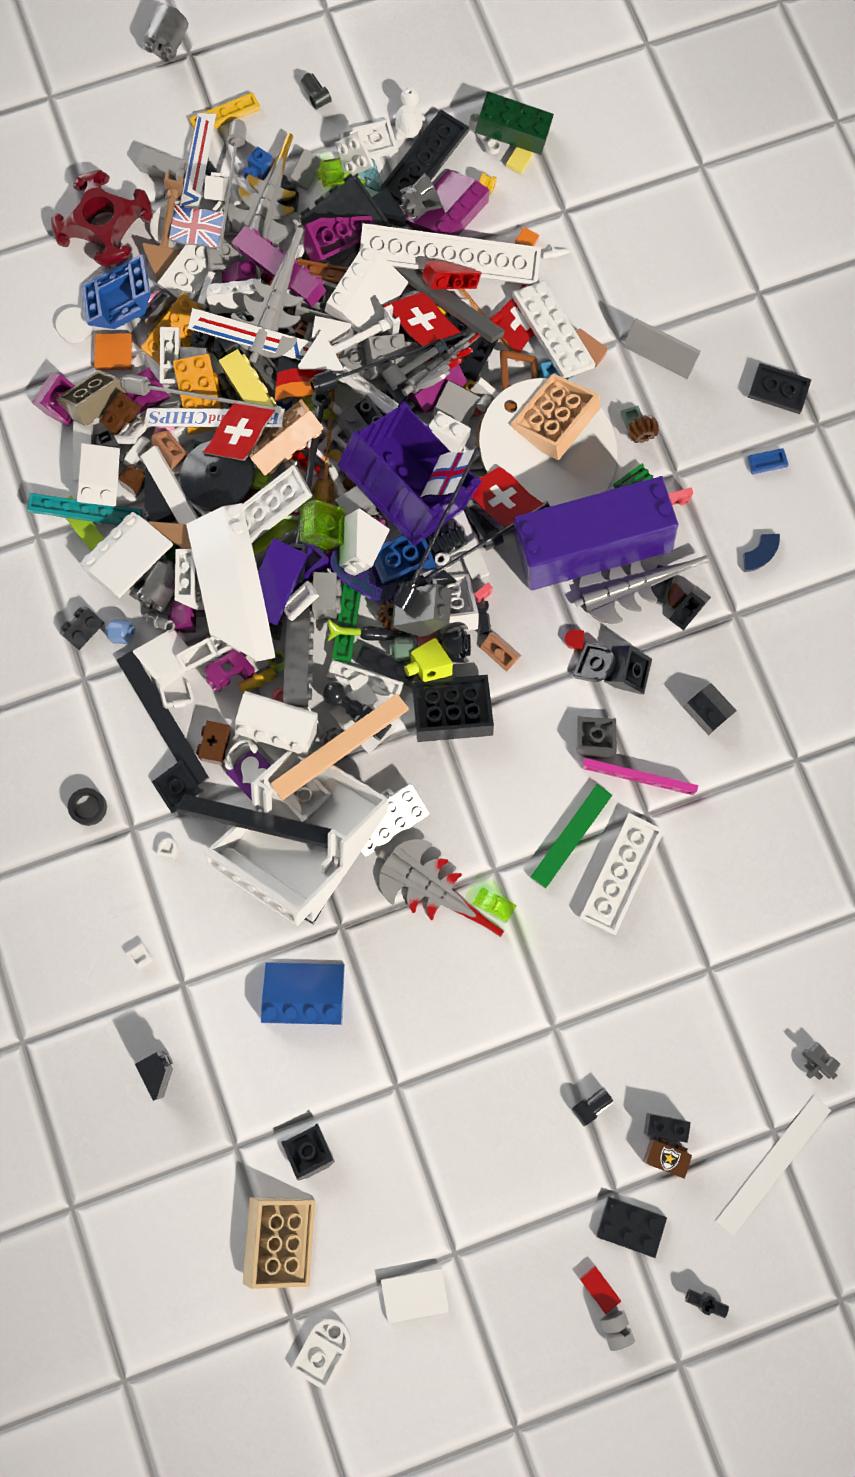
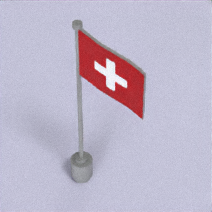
(238, 428)

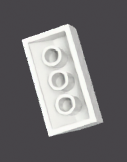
(276, 723)

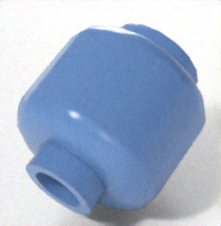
(120, 631)

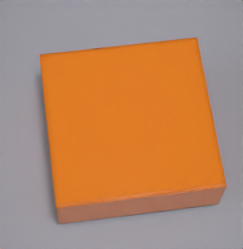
(527, 237)

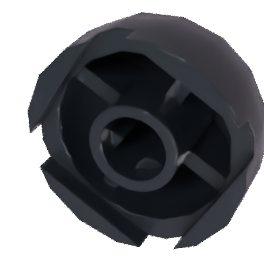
(456, 643)

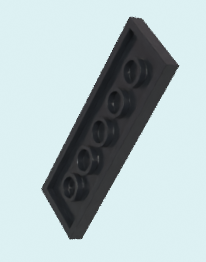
(427, 153)

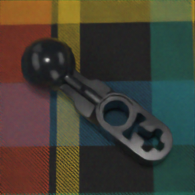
(335, 694)

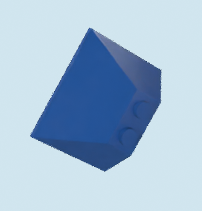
(117, 295)

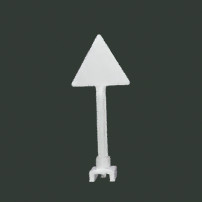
(323, 355)

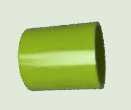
(280, 667)

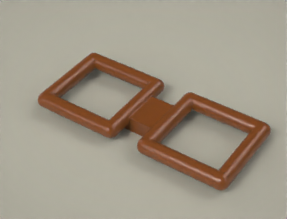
(504, 354)

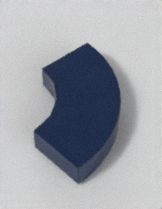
(762, 553)

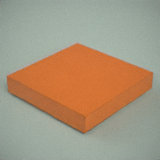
(113, 351)

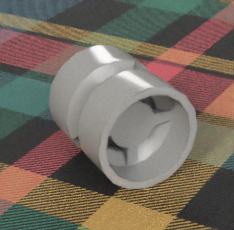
(616, 1327)

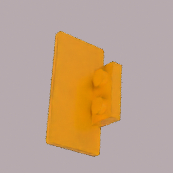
(175, 316)
(197, 376)

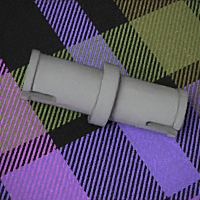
(159, 621)

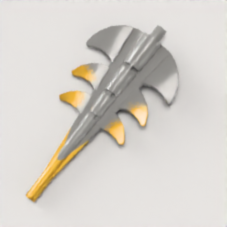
(264, 205)

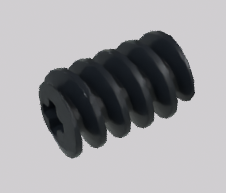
(448, 538)

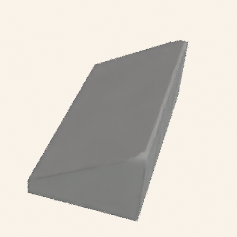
(305, 169)

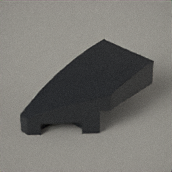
(287, 185)

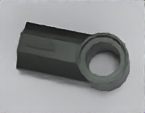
(317, 94)

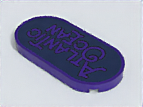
(366, 583)

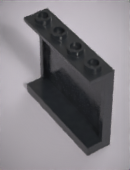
(345, 201)

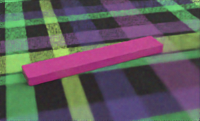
(638, 776)

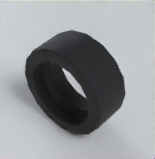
(72, 802)

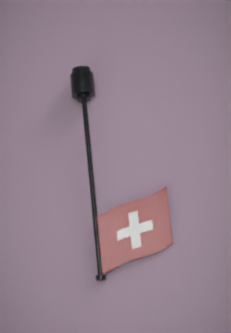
(419, 319)
(502, 500)

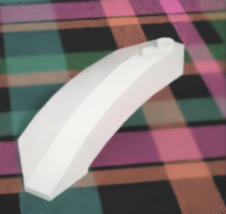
(230, 581)

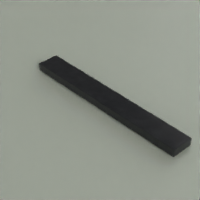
(161, 716)
(254, 820)

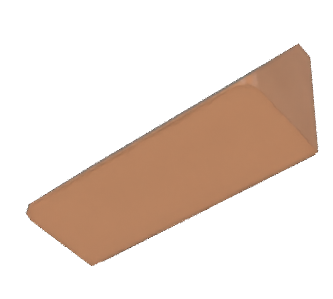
(593, 346)
(169, 447)
(500, 651)

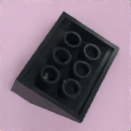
(452, 708)

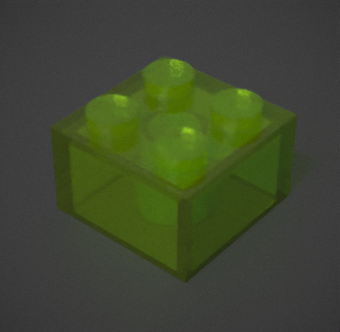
(322, 524)

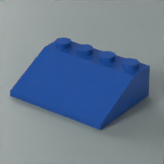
(303, 993)

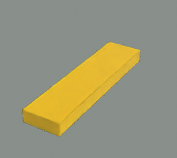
(232, 110)

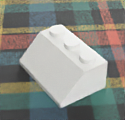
(229, 296)

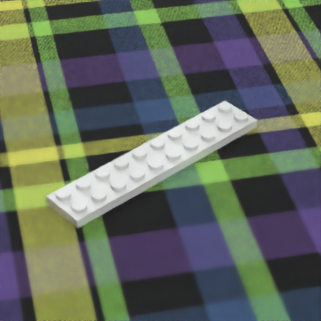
(494, 259)

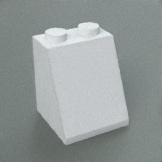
(361, 542)
(160, 657)

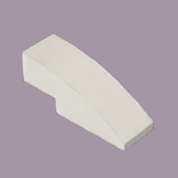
(202, 653)

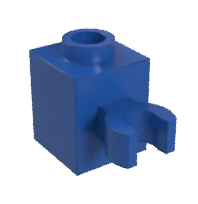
(259, 164)

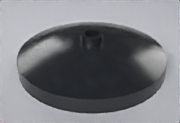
(215, 480)

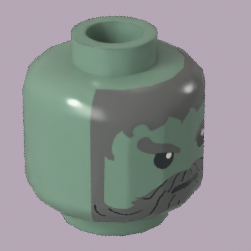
(402, 648)

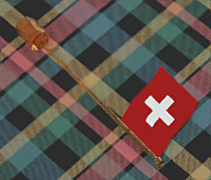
(516, 327)

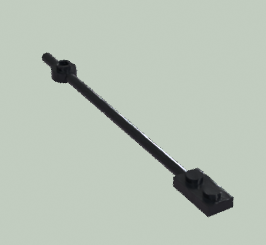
(320, 406)

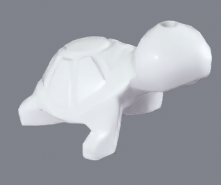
(409, 117)

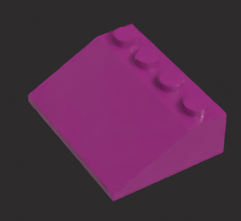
(461, 202)

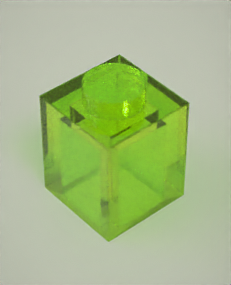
(331, 172)

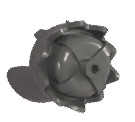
(420, 197)

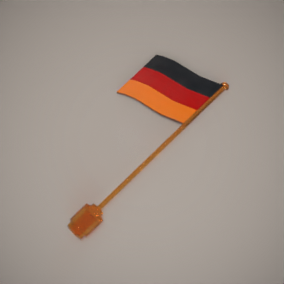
(296, 383)

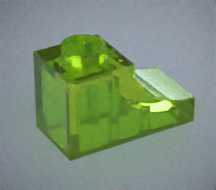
(494, 905)

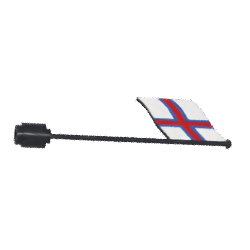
(444, 481)

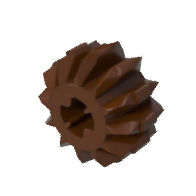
(643, 429)
(385, 613)

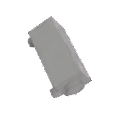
(157, 164)

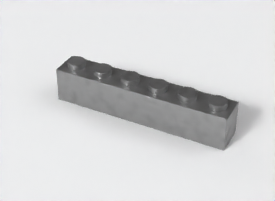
(298, 659)

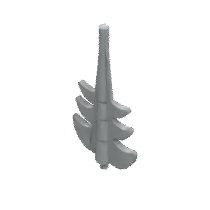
(270, 312)
(601, 594)

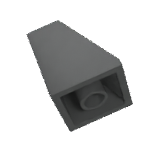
(427, 613)

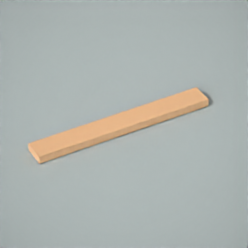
(339, 746)

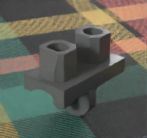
(827, 1068)

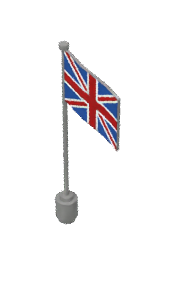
(204, 226)

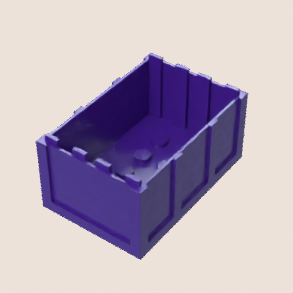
(392, 467)

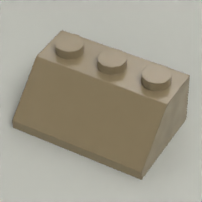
(91, 397)

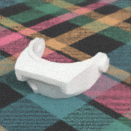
(231, 755)

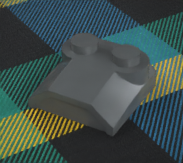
(596, 737)

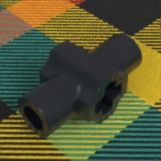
(697, 1299)

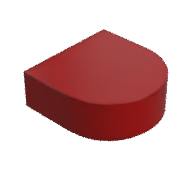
(574, 639)

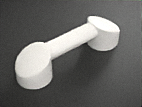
(492, 146)

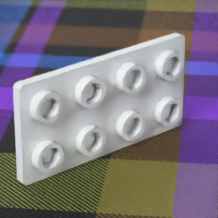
(403, 812)

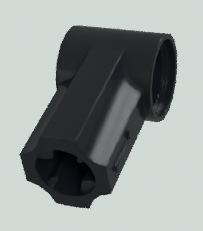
(588, 1109)

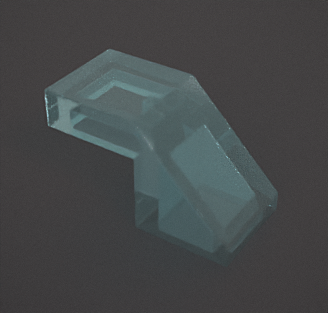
(373, 178)

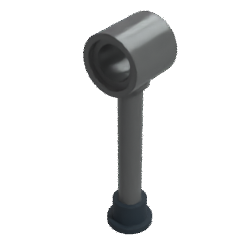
(396, 376)

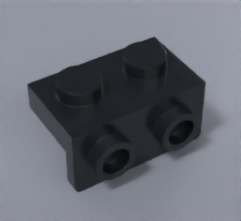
(81, 627)

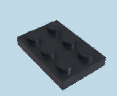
(779, 388)
(631, 1227)

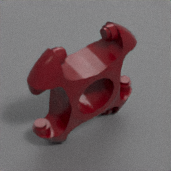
(93, 203)

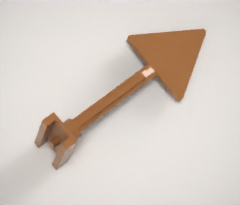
(162, 256)

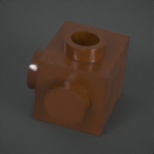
(132, 480)

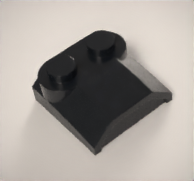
(308, 1153)

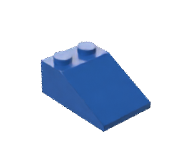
(400, 559)

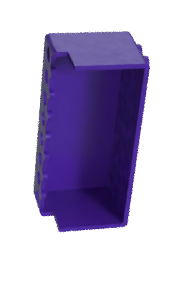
(596, 533)

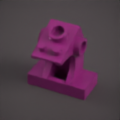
(219, 678)

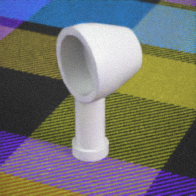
(449, 556)

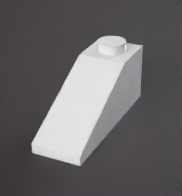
(169, 352)

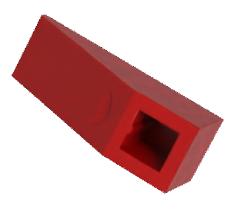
(449, 276)

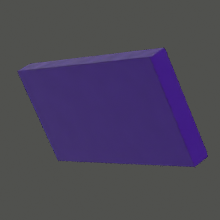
(278, 577)

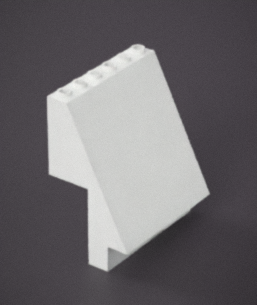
(290, 874)

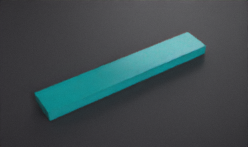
(78, 510)

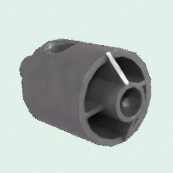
(165, 32)
(156, 585)

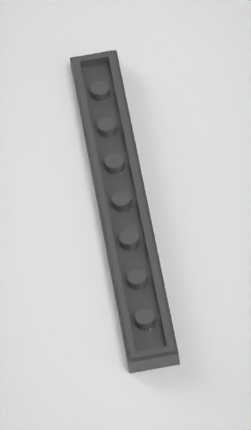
(454, 306)

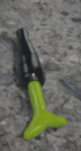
(368, 633)

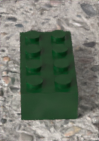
(514, 123)

